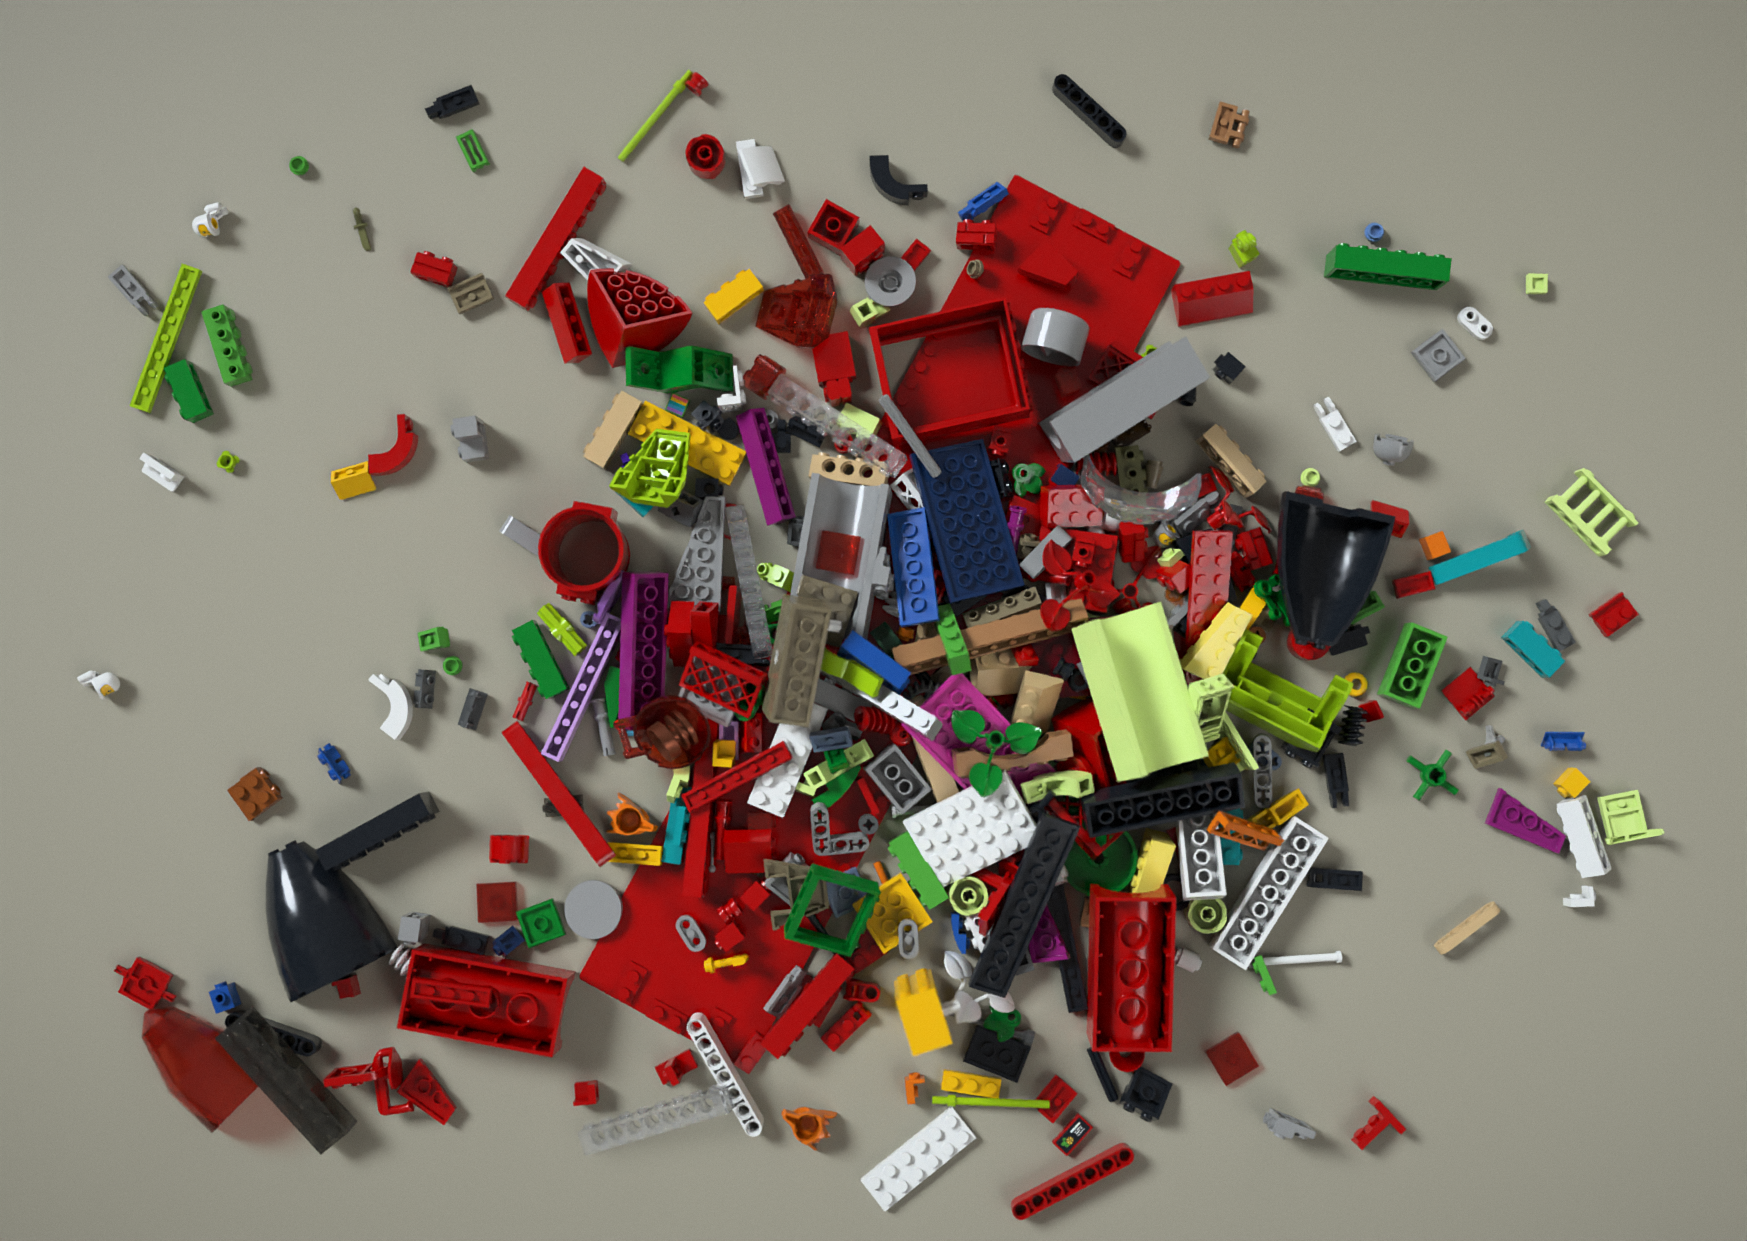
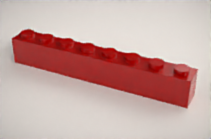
(562, 227)

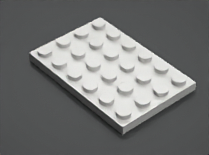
(971, 830)

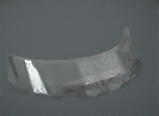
(1137, 506)

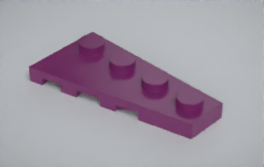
(1515, 819)

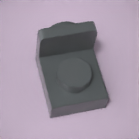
(795, 530)

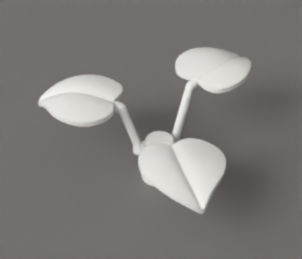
(960, 968)

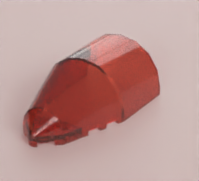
(195, 1065)

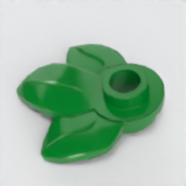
(1030, 480)
(999, 1022)

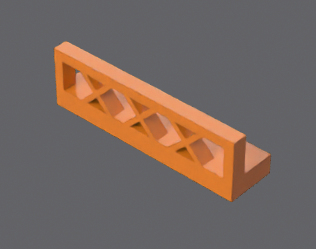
(1244, 827)

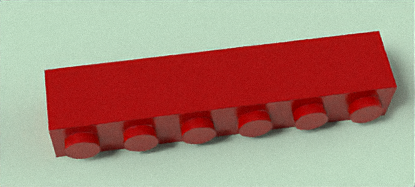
(807, 1005)

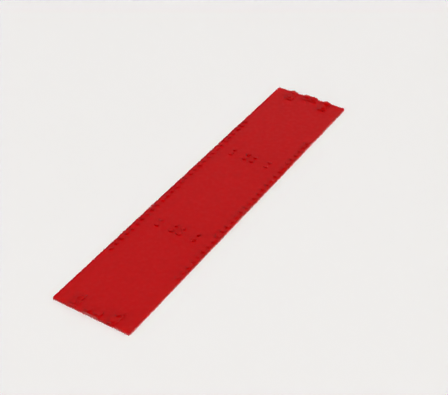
(949, 378)

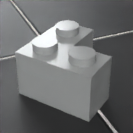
(472, 438)

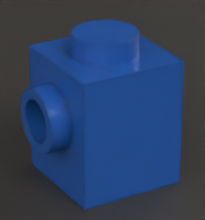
(224, 997)

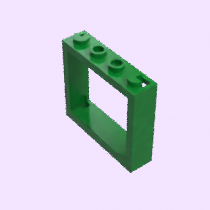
(823, 941)

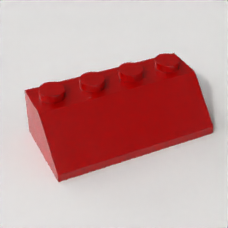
(1213, 298)

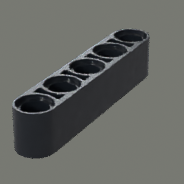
(1085, 102)
(301, 1037)

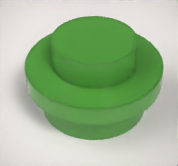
(299, 165)
(452, 665)

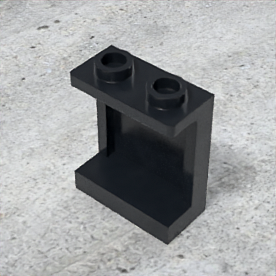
(1311, 758)

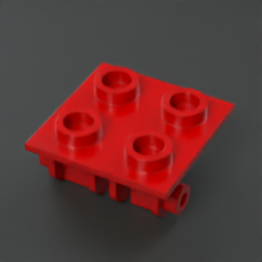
(1468, 693)

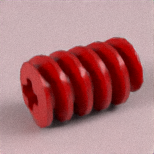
(1102, 463)
(873, 720)

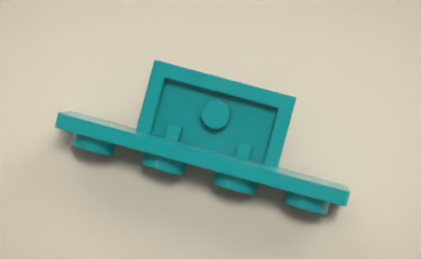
(676, 831)

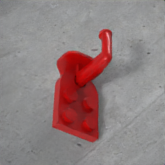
(1002, 884)
(379, 1072)

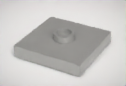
(1438, 355)

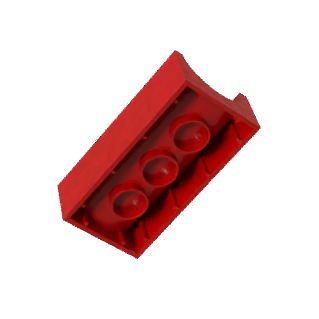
(1131, 970)
(524, 1002)

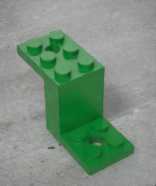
(679, 369)

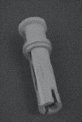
(602, 718)

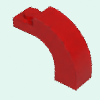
(400, 454)

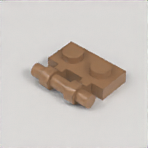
(1223, 123)

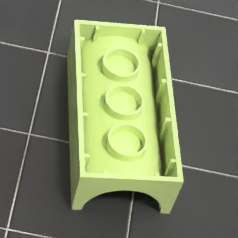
(1139, 692)

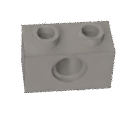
(414, 927)

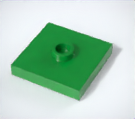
(541, 923)

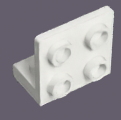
(731, 403)

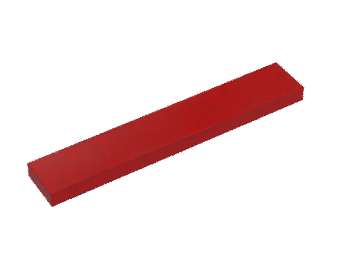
(737, 776)

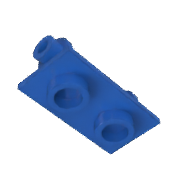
(1559, 740)
(336, 770)

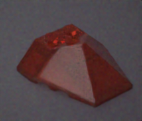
(799, 311)

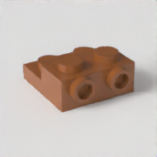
(255, 793)

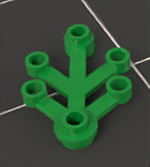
(1264, 590)

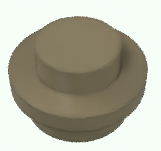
(975, 269)

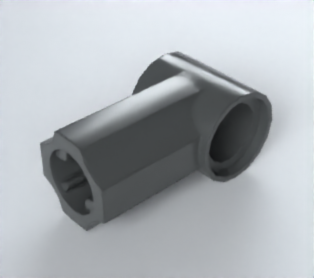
(838, 720)

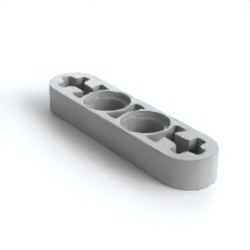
(1263, 770)

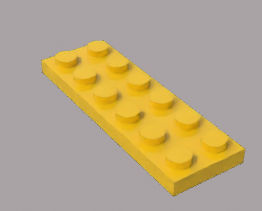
(706, 451)

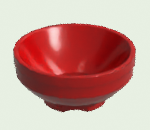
(1129, 1063)

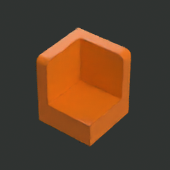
(1435, 545)

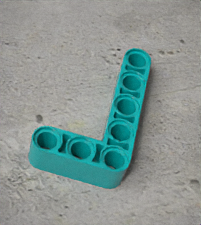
(1481, 557)

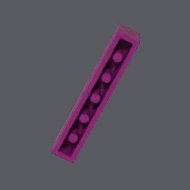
(765, 466)

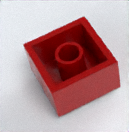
(833, 227)
(863, 250)

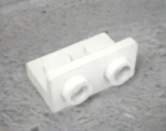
(161, 472)

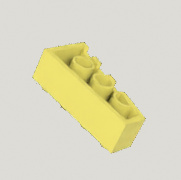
(1152, 861)

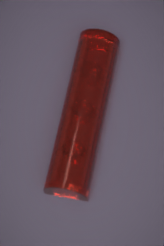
(797, 241)

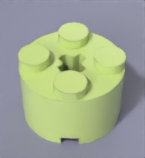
(969, 905)
(1206, 924)

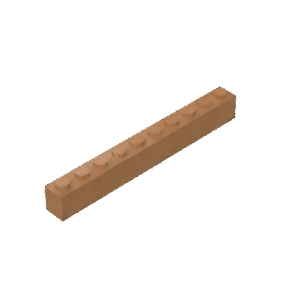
(987, 638)

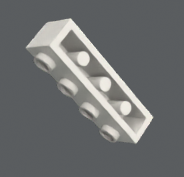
(1583, 836)

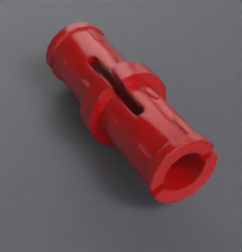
(525, 701)

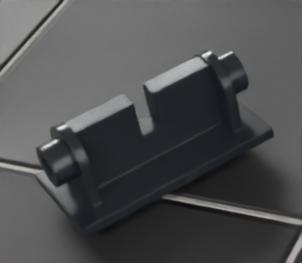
(804, 432)
(1000, 470)

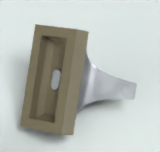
(1490, 752)

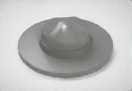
(890, 281)

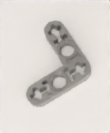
(830, 840)

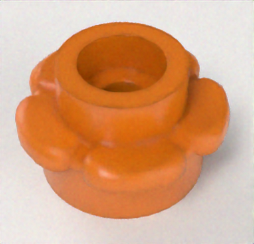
(905, 633)

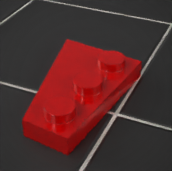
(427, 1093)

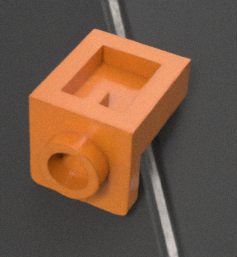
(911, 1090)

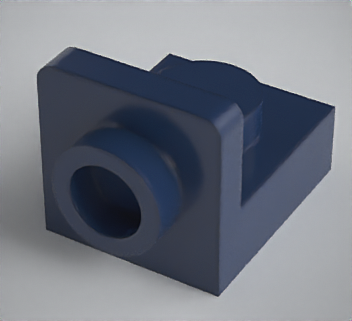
(507, 942)

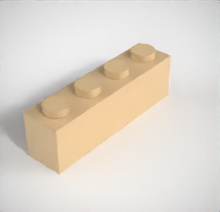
(613, 430)

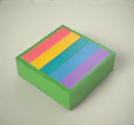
(677, 405)

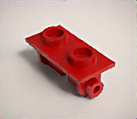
(1241, 578)

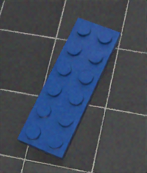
(913, 567)

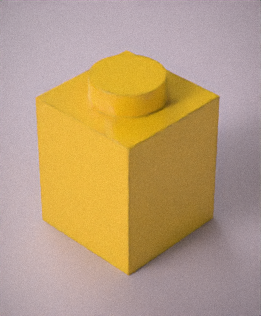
(1571, 783)

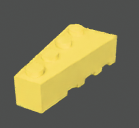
(1216, 644)

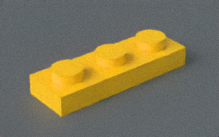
(637, 853)
(971, 1083)

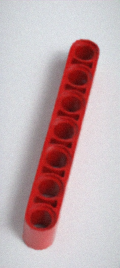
(1077, 1172)

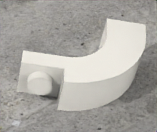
(401, 705)

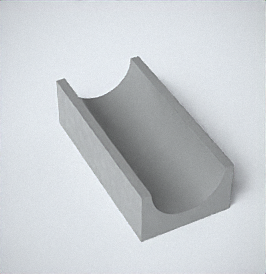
(1124, 400)
(849, 511)

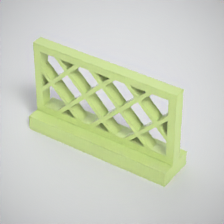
(1228, 729)

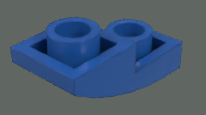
(960, 937)

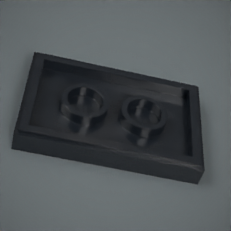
(999, 1058)

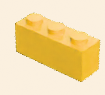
(733, 295)

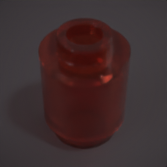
(1310, 491)

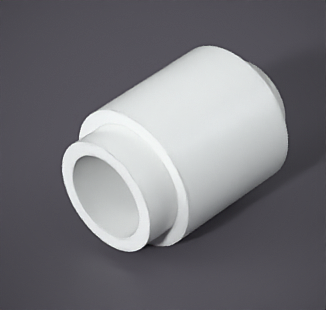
(1187, 959)

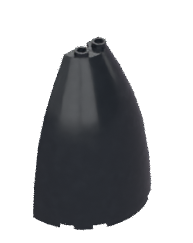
(1327, 564)
(318, 921)

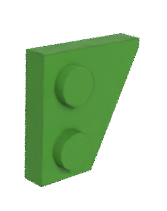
(1266, 982)

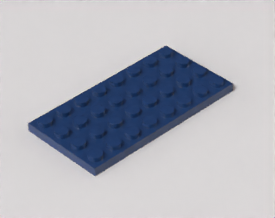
(967, 522)

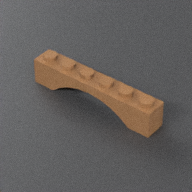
(1052, 746)

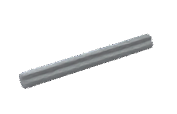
(910, 436)

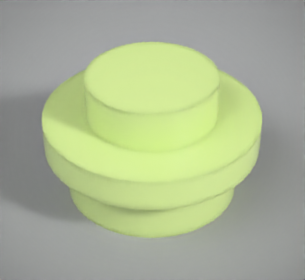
(1310, 477)

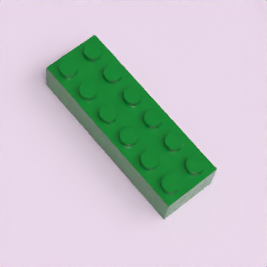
(1387, 267)

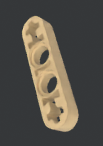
(1467, 927)

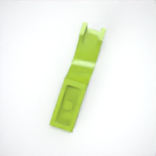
(852, 673)

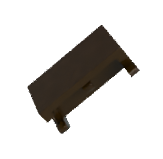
(1132, 434)

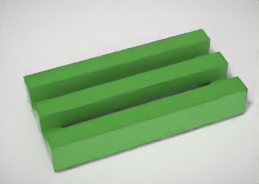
(479, 164)

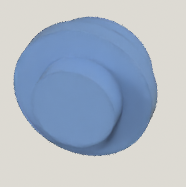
(1374, 232)

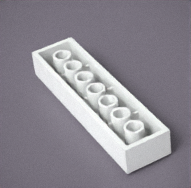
(1268, 892)

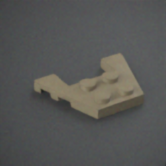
(795, 878)

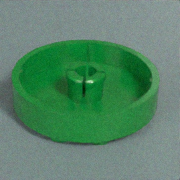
(1111, 873)

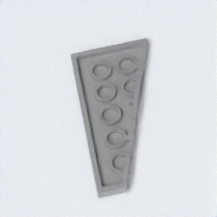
(702, 562)

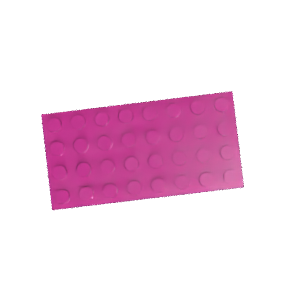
(961, 694)

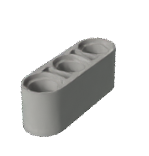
(521, 534)
(1033, 562)

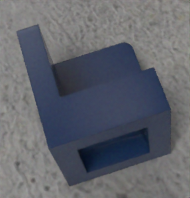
(1064, 476)

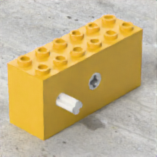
(923, 1012)

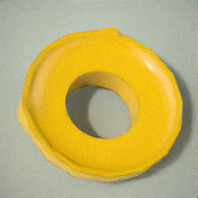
(1364, 684)

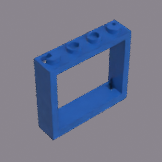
(873, 659)

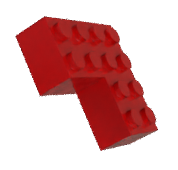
(1102, 563)

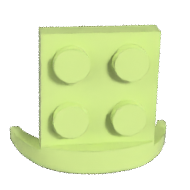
(1624, 818)

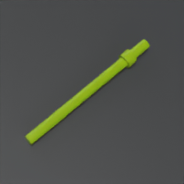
(678, 87)
(952, 1101)

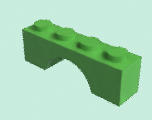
(952, 640)

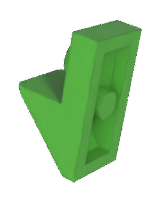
(433, 639)

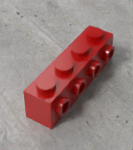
(567, 323)

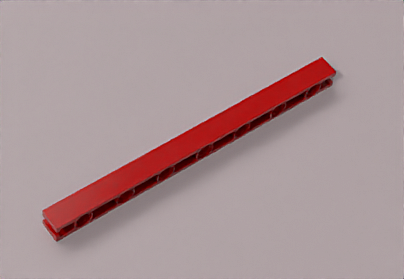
(701, 819)

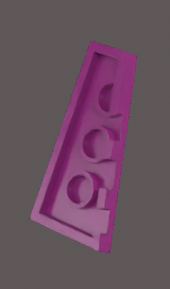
(1046, 941)

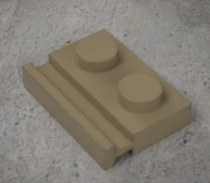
(470, 293)

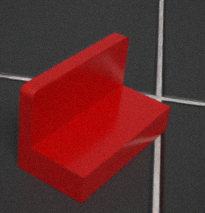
(1401, 520)

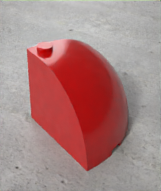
(633, 312)
(1088, 740)

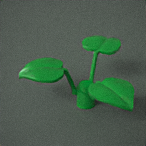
(969, 725)

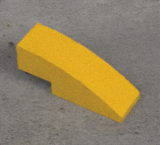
(1280, 810)

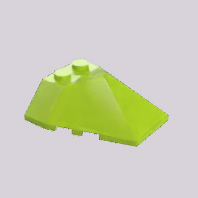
(657, 471)

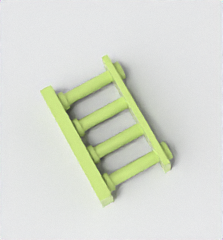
(1584, 530)

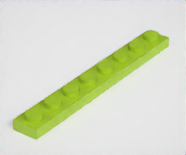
(166, 338)

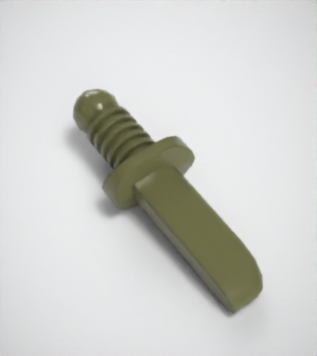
(361, 229)

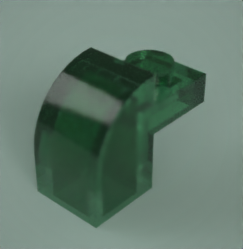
(886, 639)

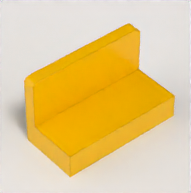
(352, 480)

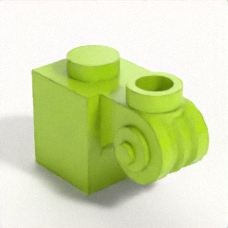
(1244, 248)
(776, 575)

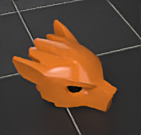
(629, 818)
(809, 1124)

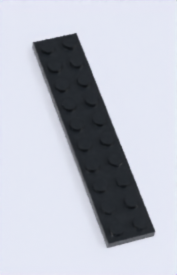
(1024, 905)

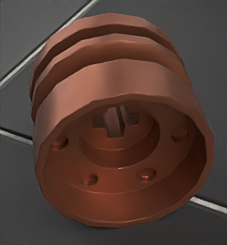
(675, 733)

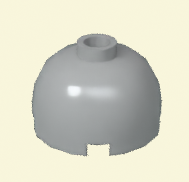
(1392, 448)

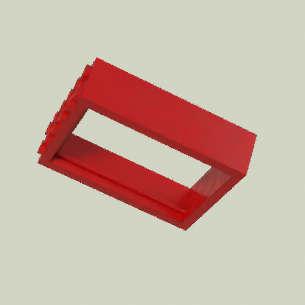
(946, 321)

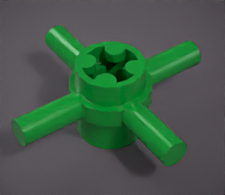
(1439, 773)

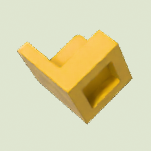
(724, 753)

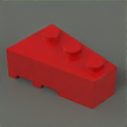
(679, 632)

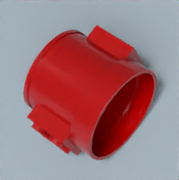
(551, 540)

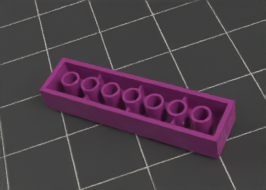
(642, 640)

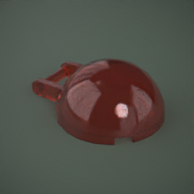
(654, 712)

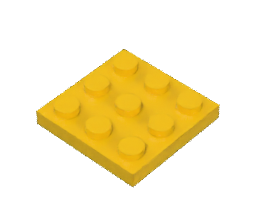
(895, 904)

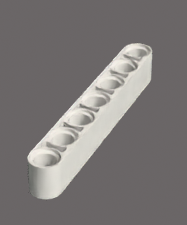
(725, 1065)

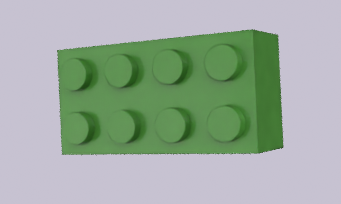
(1412, 665)

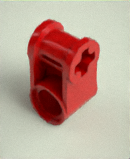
(859, 991)

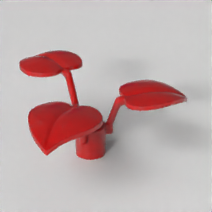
(1227, 514)
(1147, 569)
(1100, 592)

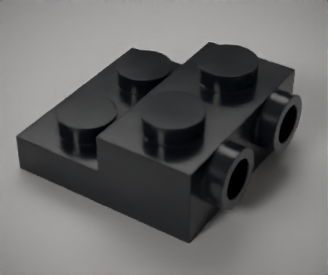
(1146, 1094)

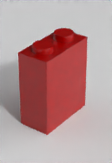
(834, 359)
(747, 850)

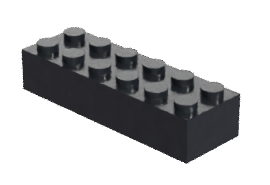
(376, 831)

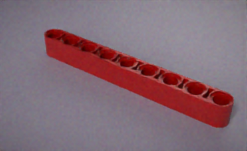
(558, 794)

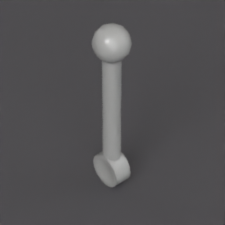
(712, 868)

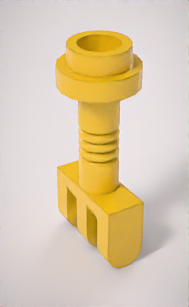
(710, 964)

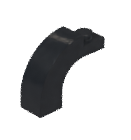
(889, 187)

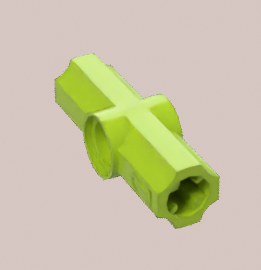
(562, 629)

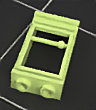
(1219, 689)

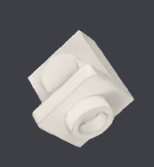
(1581, 900)

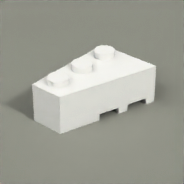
(588, 256)

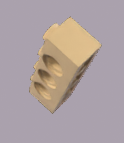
(821, 461)

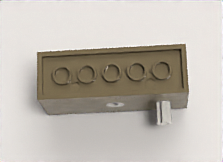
(797, 660)

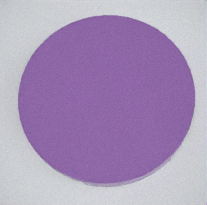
(609, 599)

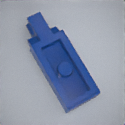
(983, 201)

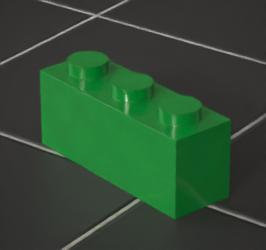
(188, 391)

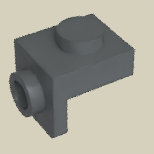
(1490, 670)

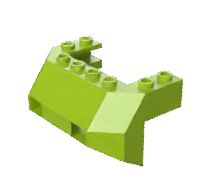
(1279, 704)

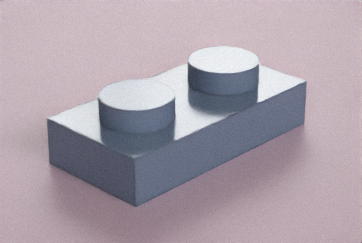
(831, 739)

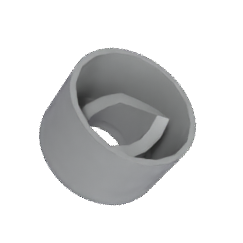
(1055, 337)

